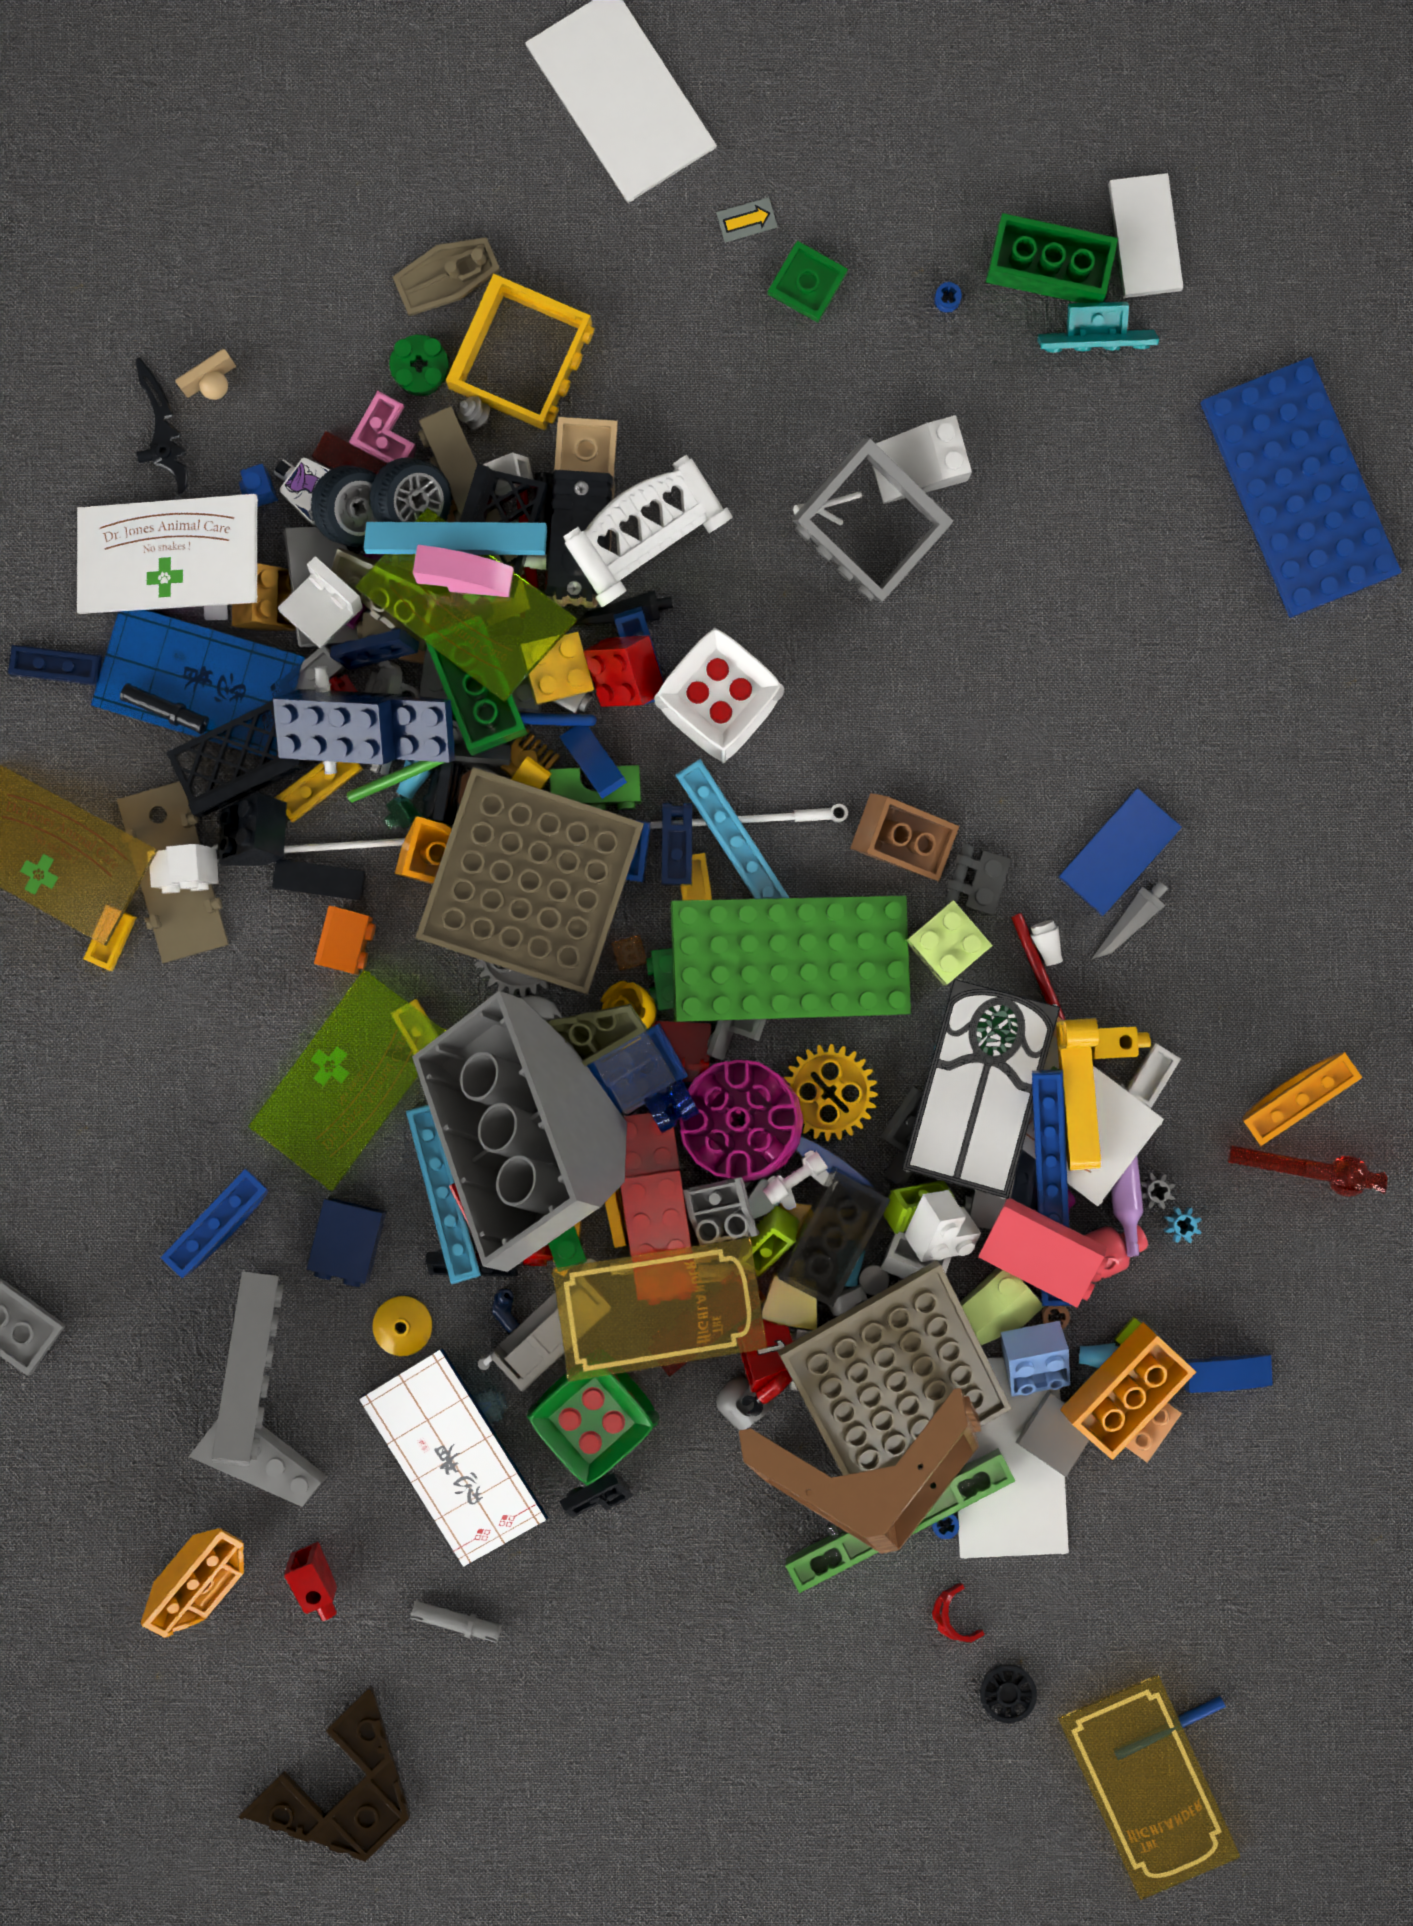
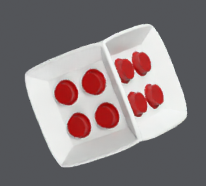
(719, 695)

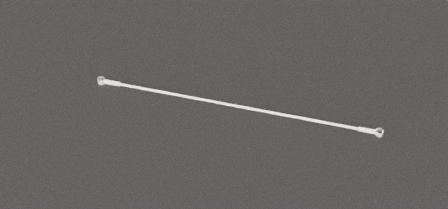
(797, 815)

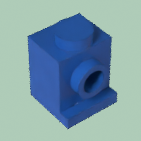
(259, 482)

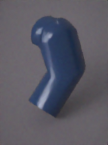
(502, 1309)

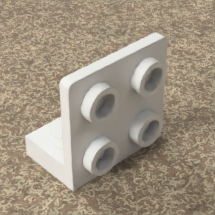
(321, 604)

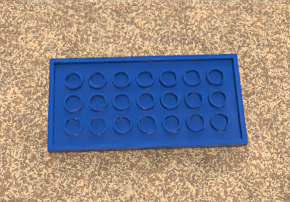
(1300, 487)

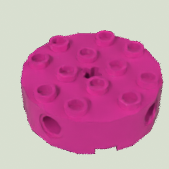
(769, 1113)

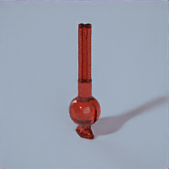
(1346, 1174)

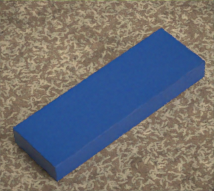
(593, 760)

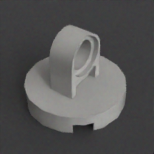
(389, 681)

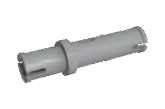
(456, 1621)

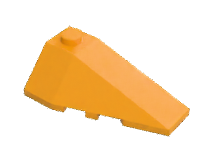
(423, 850)

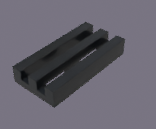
(447, 793)

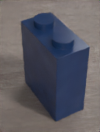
(346, 1241)

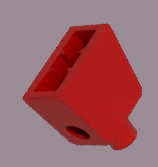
(312, 1581)

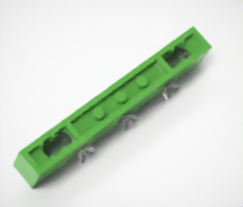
(843, 1550)

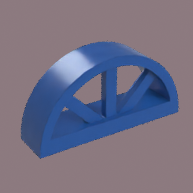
(215, 1224)

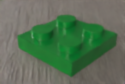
(807, 281)

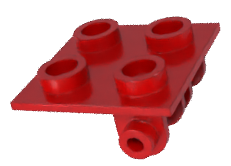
(689, 1044)

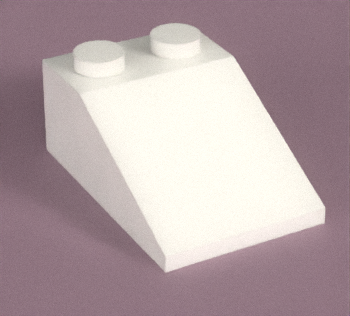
(929, 455)

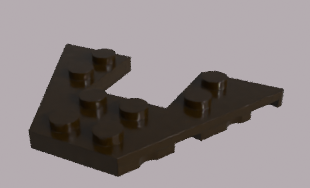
(365, 1813)

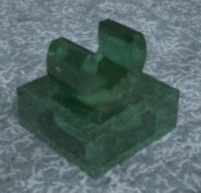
(401, 814)

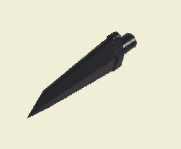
(648, 602)

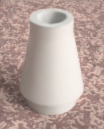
(1047, 941)

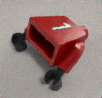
(765, 1367)

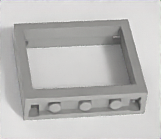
(905, 485)

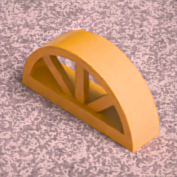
(1300, 1096)

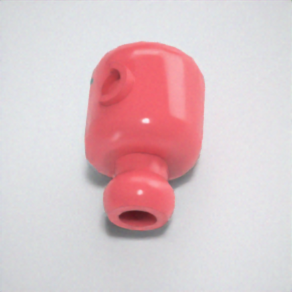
(1115, 1250)

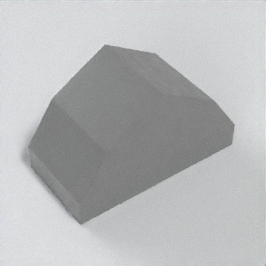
(520, 1128)

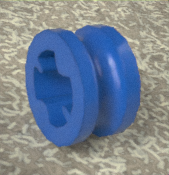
(949, 287)
(947, 1533)

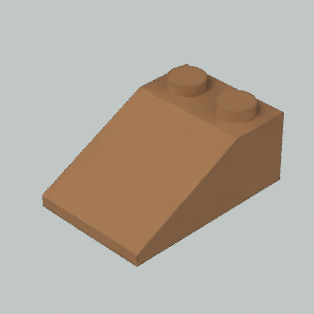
(904, 836)

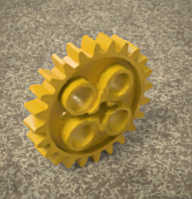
(849, 1074)

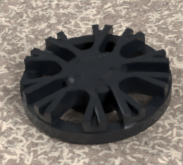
(1008, 1693)

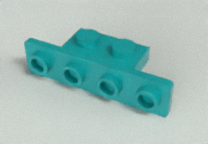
(1097, 326)

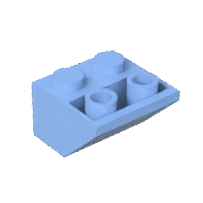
(1036, 1358)

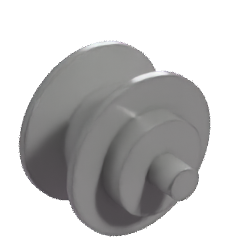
(474, 412)

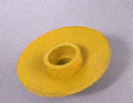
(413, 1315)

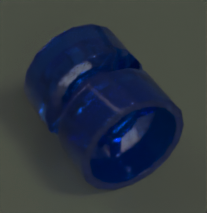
(682, 1102)

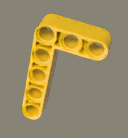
(1081, 1123)

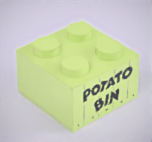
(948, 943)

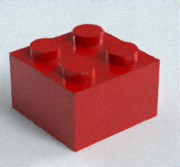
(624, 671)

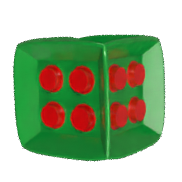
(593, 1422)

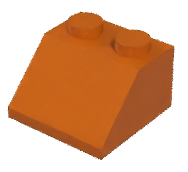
(344, 940)

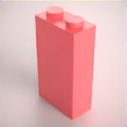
(1044, 1253)

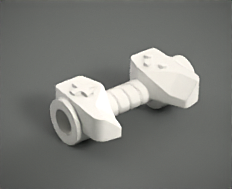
(780, 1188)

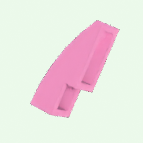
(461, 571)

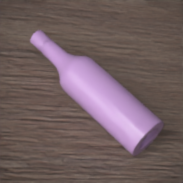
(1128, 1205)

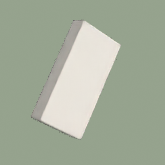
(1153, 1075)

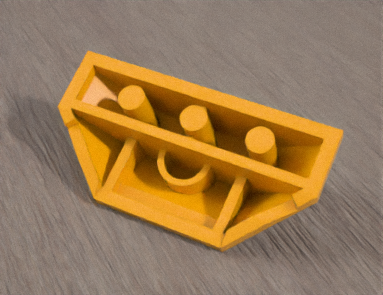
(194, 1582)

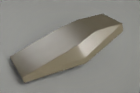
(445, 274)

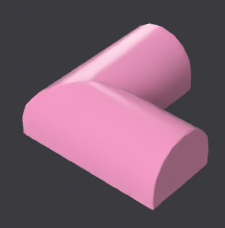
(375, 431)

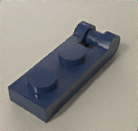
(677, 845)

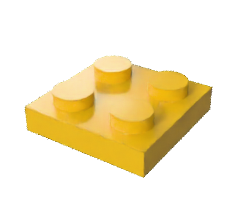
(561, 672)

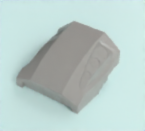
(720, 1211)

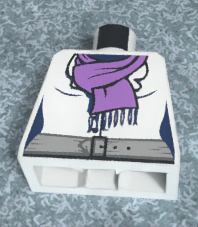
(300, 484)

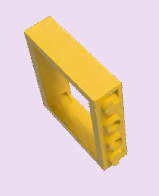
(478, 329)

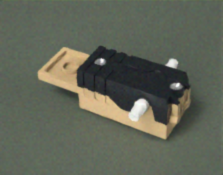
(579, 492)

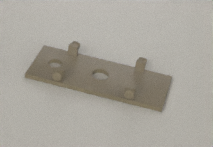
(185, 920)

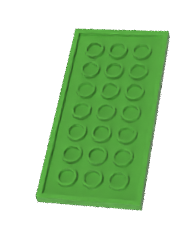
(790, 958)

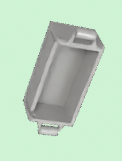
(531, 1345)

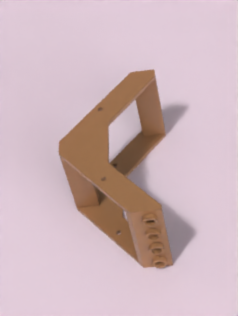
(883, 1503)

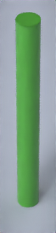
(391, 779)

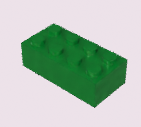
(1051, 260)
(480, 714)

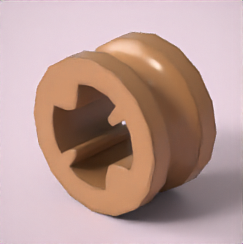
(1061, 1309)

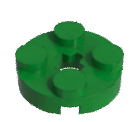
(407, 352)

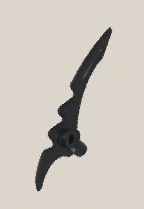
(162, 448)

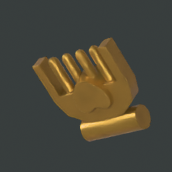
(519, 754)

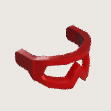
(943, 1622)

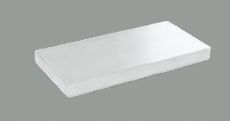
(1145, 235)

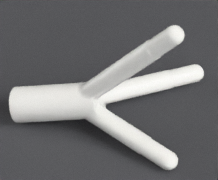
(835, 501)

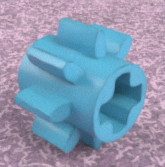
(1188, 1219)

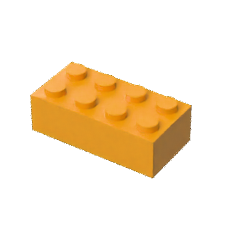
(1127, 1391)

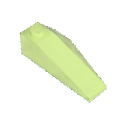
(999, 1305)

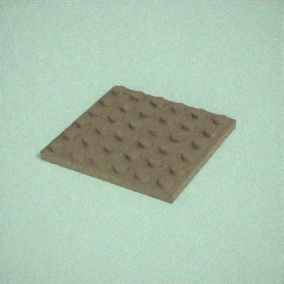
(529, 881)
(889, 1368)

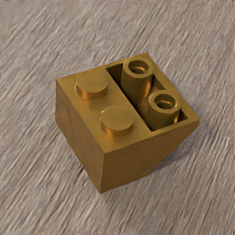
(272, 591)

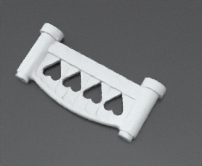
(607, 569)

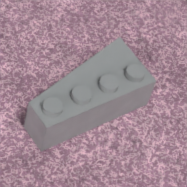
(276, 1470)

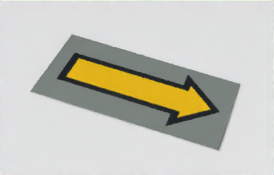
(746, 219)

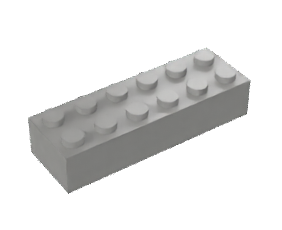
(245, 1369)

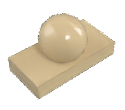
(208, 377)

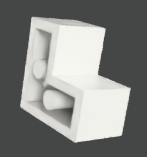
(184, 868)
(941, 1228)

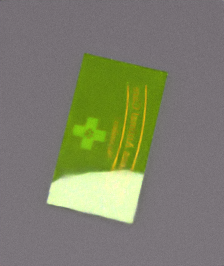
(484, 635)
(346, 1081)

